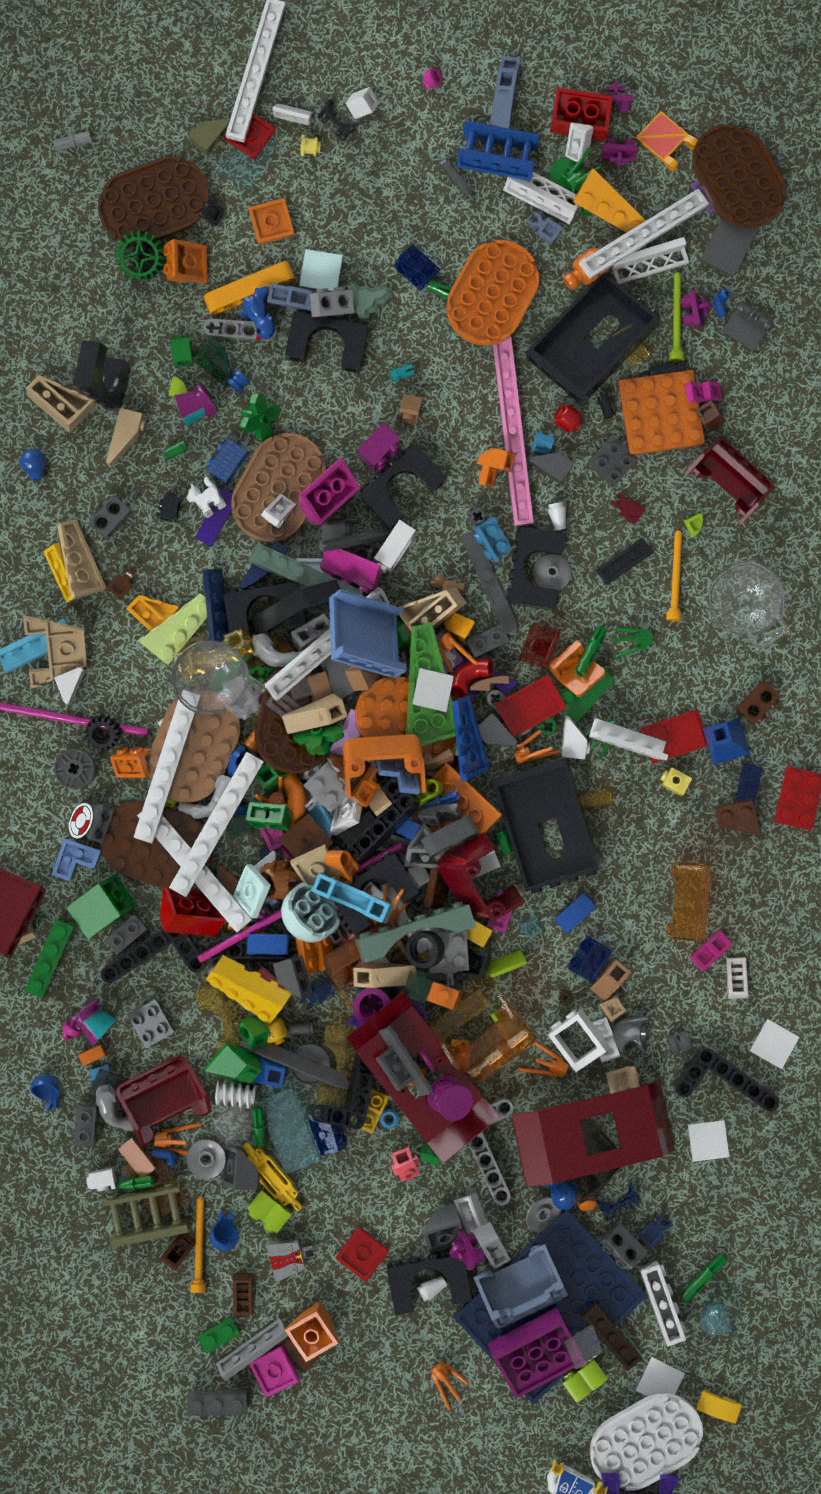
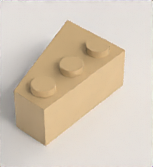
(432, 608)

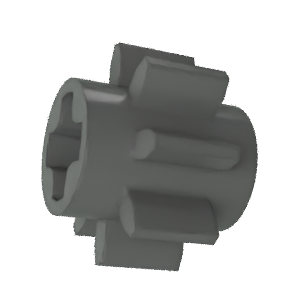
(476, 511)

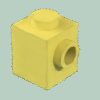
(675, 781)

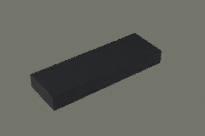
(624, 561)

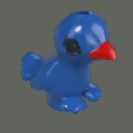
(256, 310)

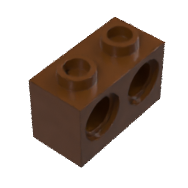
(754, 699)

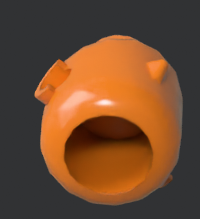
(573, 279)

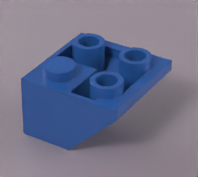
(726, 741)
(272, 1072)

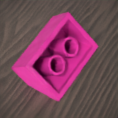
(328, 492)
(351, 569)

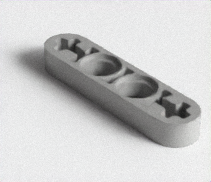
(239, 334)

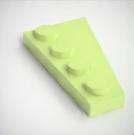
(177, 629)

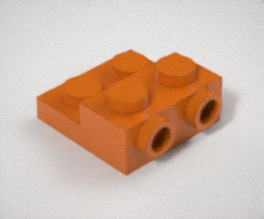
(185, 261)
(314, 953)

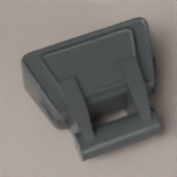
(101, 820)

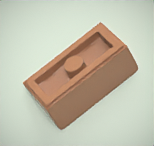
(137, 1157)

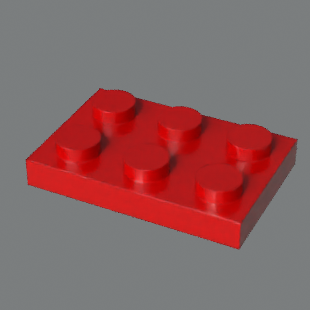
(798, 798)

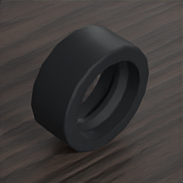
(438, 947)

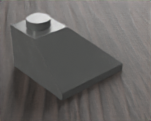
(495, 734)
(239, 1171)
(442, 1229)

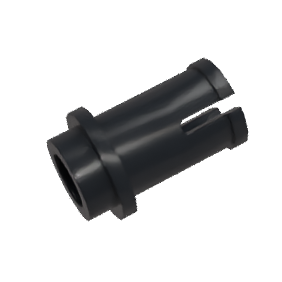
(606, 407)

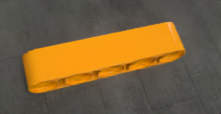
(235, 292)

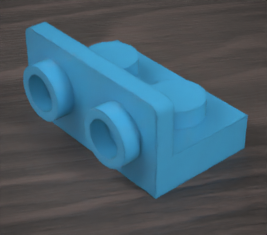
(492, 538)

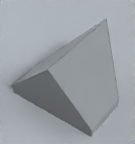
(417, 854)

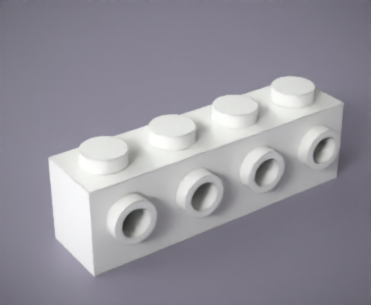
(662, 1304)

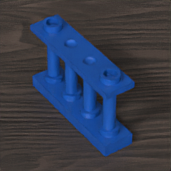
(493, 163)

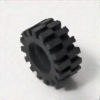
(107, 722)

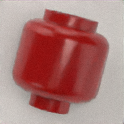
(568, 418)

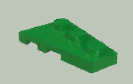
(579, 706)

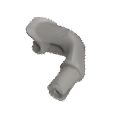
(265, 651)
(199, 811)
(105, 1101)

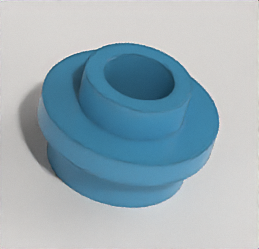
(392, 1124)

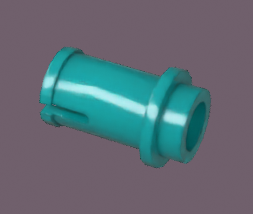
(400, 373)

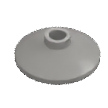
(542, 576)
(205, 1169)
(541, 1214)

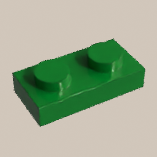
(218, 1335)

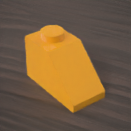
(459, 626)

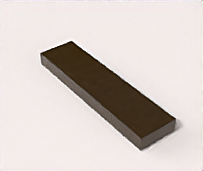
(611, 1336)

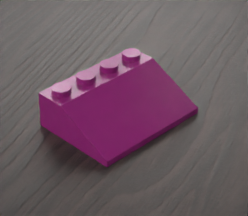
(533, 1353)

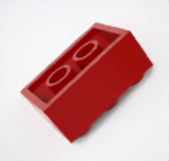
(581, 108)
(189, 914)

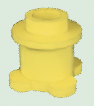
(309, 146)

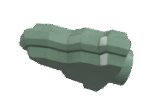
(367, 300)

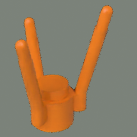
(446, 643)
(524, 754)
(276, 797)
(394, 914)
(557, 1066)
(164, 1140)
(441, 1372)

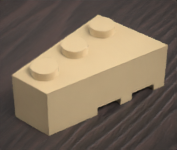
(61, 404)

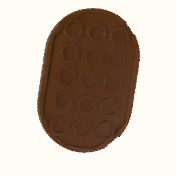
(738, 176)
(154, 198)
(274, 742)
(142, 859)

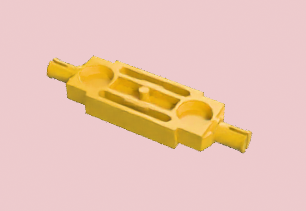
(285, 1192)

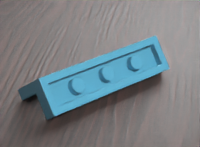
(24, 651)

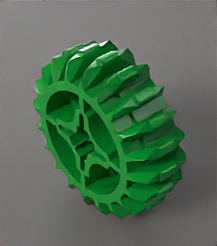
(122, 256)

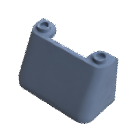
(521, 1287)

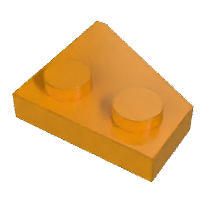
(150, 611)

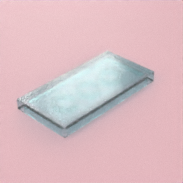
(289, 1130)

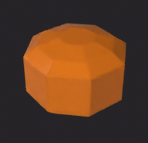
(588, 1205)

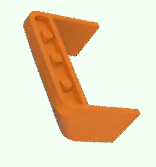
(364, 749)

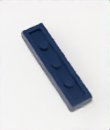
(215, 604)

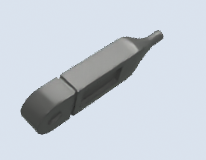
(455, 178)

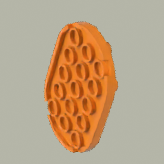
(492, 292)
(384, 713)

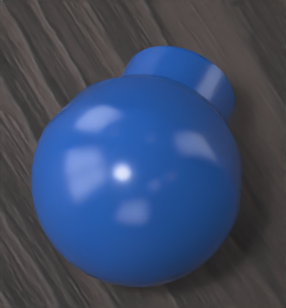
(33, 463)

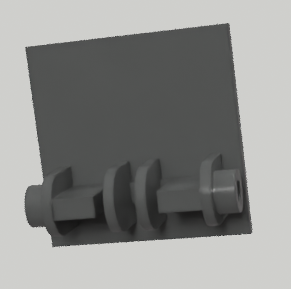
(747, 325)
(612, 461)
(151, 1023)

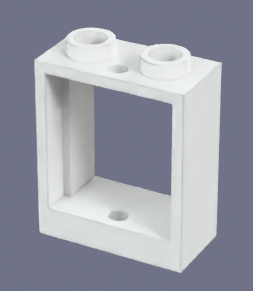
(394, 547)
(601, 1044)

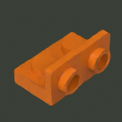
(130, 762)

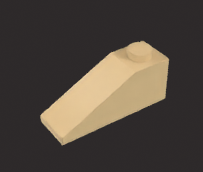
(126, 431)

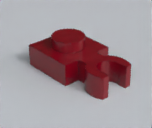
(630, 510)

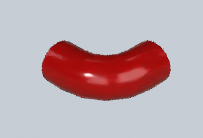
(469, 672)

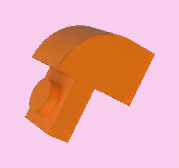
(492, 461)

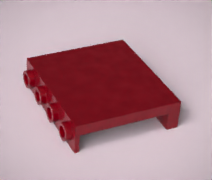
(17, 906)

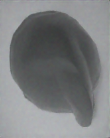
(630, 1030)

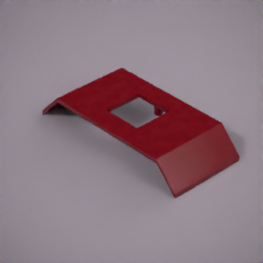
(440, 1134)
(553, 1140)

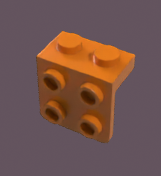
(564, 667)

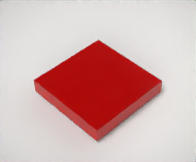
(256, 139)
(362, 1254)

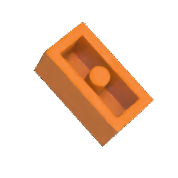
(92, 1055)

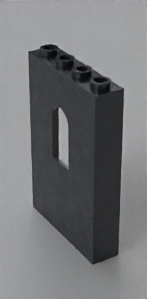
(572, 360)
(536, 798)

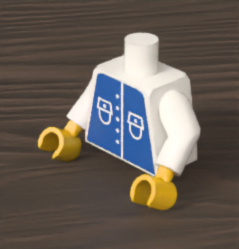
(566, 1480)

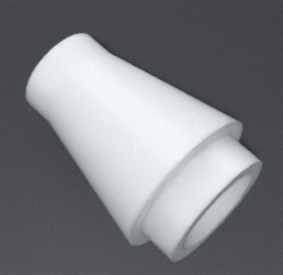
(558, 515)
(431, 1288)

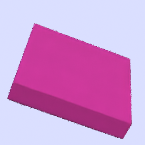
(274, 1371)

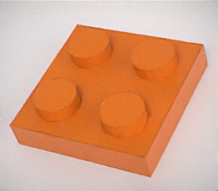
(271, 221)

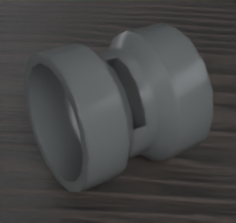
(679, 1042)

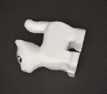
(207, 499)

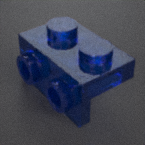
(416, 267)

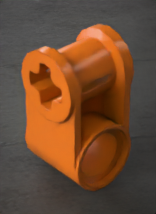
(341, 865)

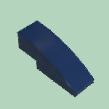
(256, 573)

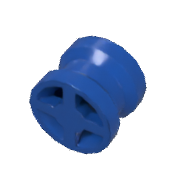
(238, 381)

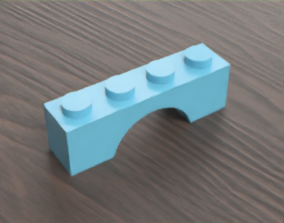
(352, 897)

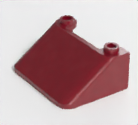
(161, 1095)

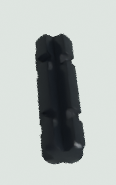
(667, 368)

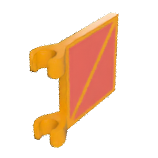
(663, 137)

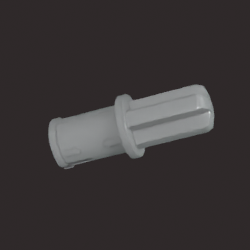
(72, 141)

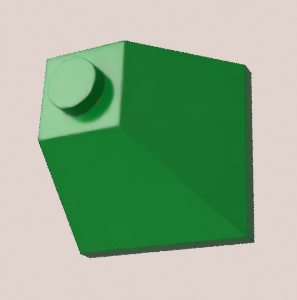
(235, 1064)

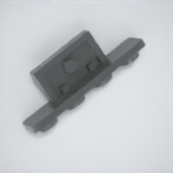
(399, 1064)

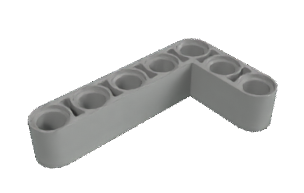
(492, 1166)

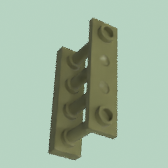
(141, 1233)

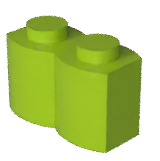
(269, 1211)
(584, 1380)

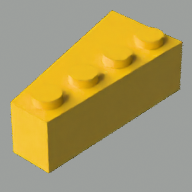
(248, 989)

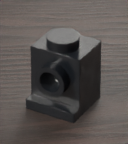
(169, 507)

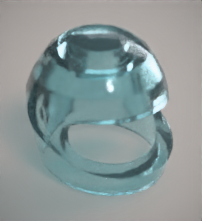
(714, 1319)

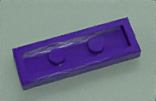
(213, 525)

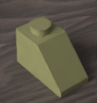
(208, 135)

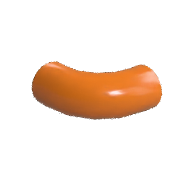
(296, 797)

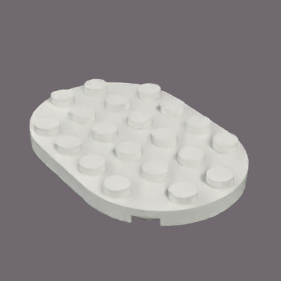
(647, 1440)

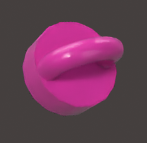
(432, 78)
(70, 1032)

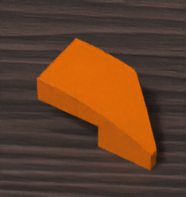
(366, 787)

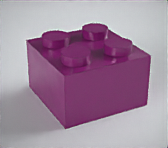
(379, 448)

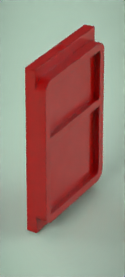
(530, 706)
(681, 733)

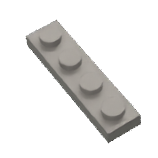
(252, 1349)

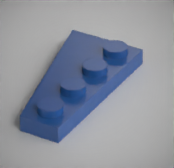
(468, 738)

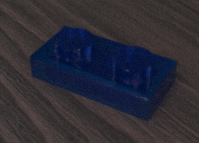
(748, 782)

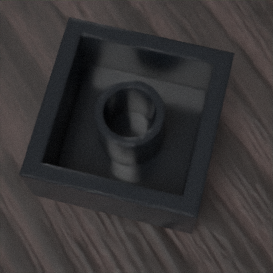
(477, 963)

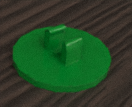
(559, 169)

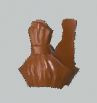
(282, 878)

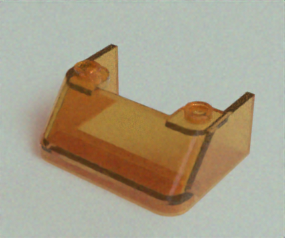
(690, 901)
(338, 959)
(493, 1047)

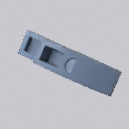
(505, 92)
(293, 297)

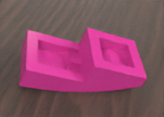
(703, 392)
(711, 950)

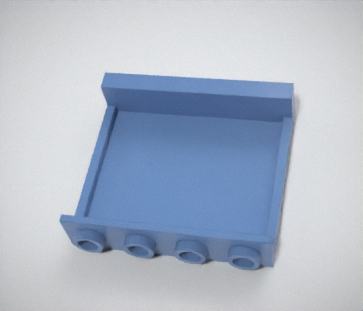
(364, 633)

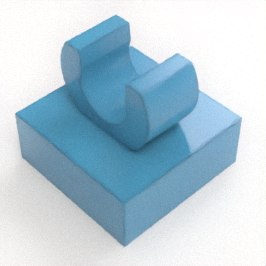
(543, 443)

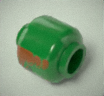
(403, 635)

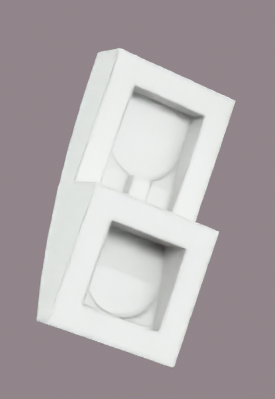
(604, 1028)

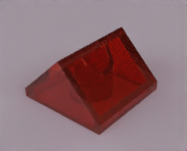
(539, 646)

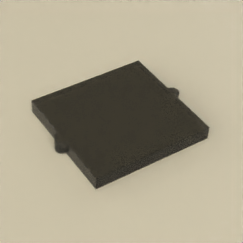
(106, 1078)

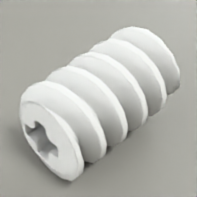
(235, 1094)

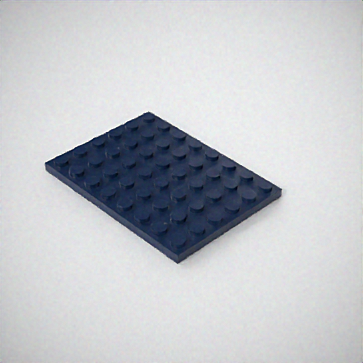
(587, 1276)

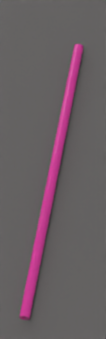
(66, 718)
(277, 915)

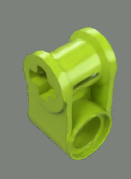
(428, 796)

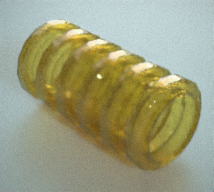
(596, 799)

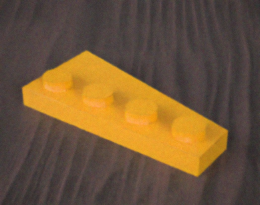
(605, 202)

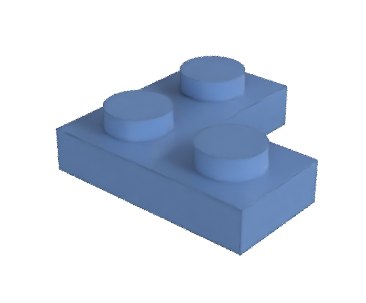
(407, 781)
(70, 855)

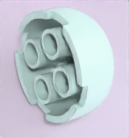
(309, 914)

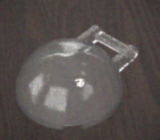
(748, 601)
(214, 678)

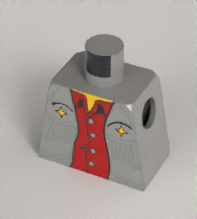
(288, 1257)

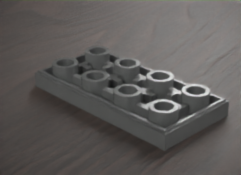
(728, 247)

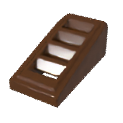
(242, 1281)

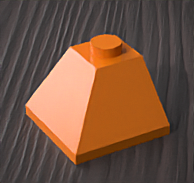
(312, 1332)

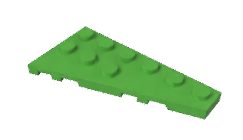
(424, 722)

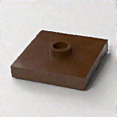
(304, 837)
(436, 890)

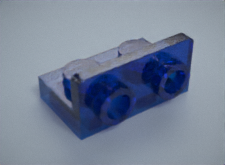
(589, 959)
(328, 1137)

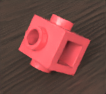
(405, 1164)

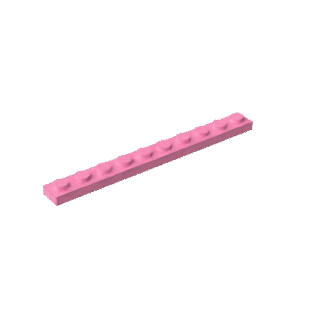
(513, 432)

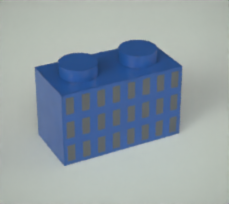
(226, 461)

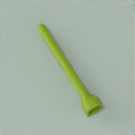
(676, 353)

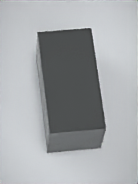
(338, 935)

